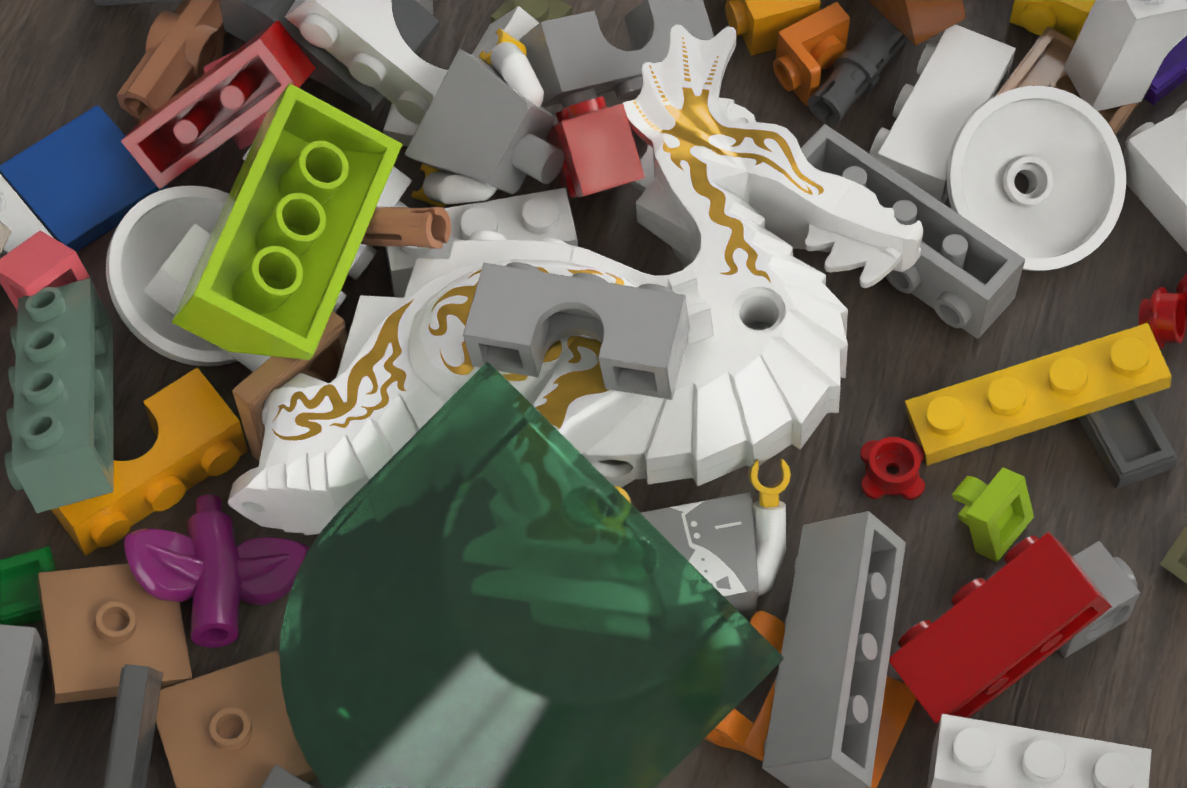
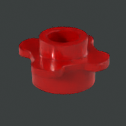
(893, 452)

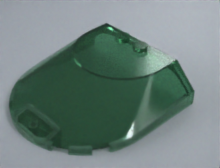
(504, 620)

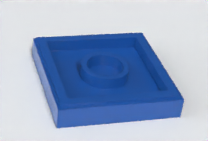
(79, 179)

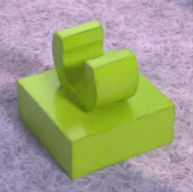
(994, 511)

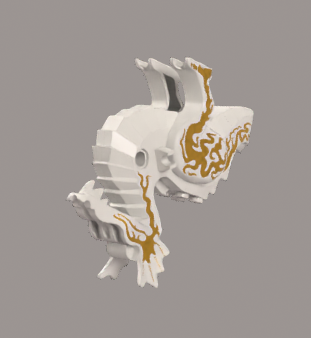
(758, 345)

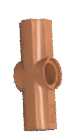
(175, 55)

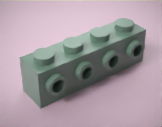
(61, 397)

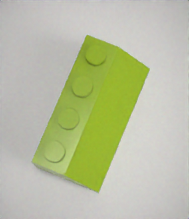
(288, 230)

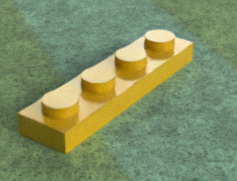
(1038, 393)

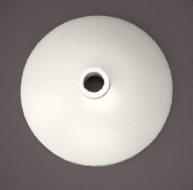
(1071, 172)
(139, 251)

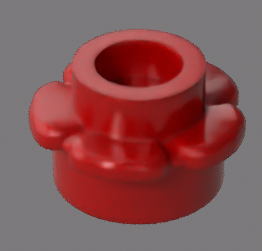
(1165, 315)

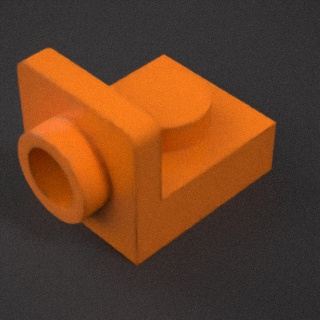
(808, 48)

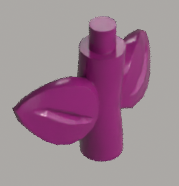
(213, 569)

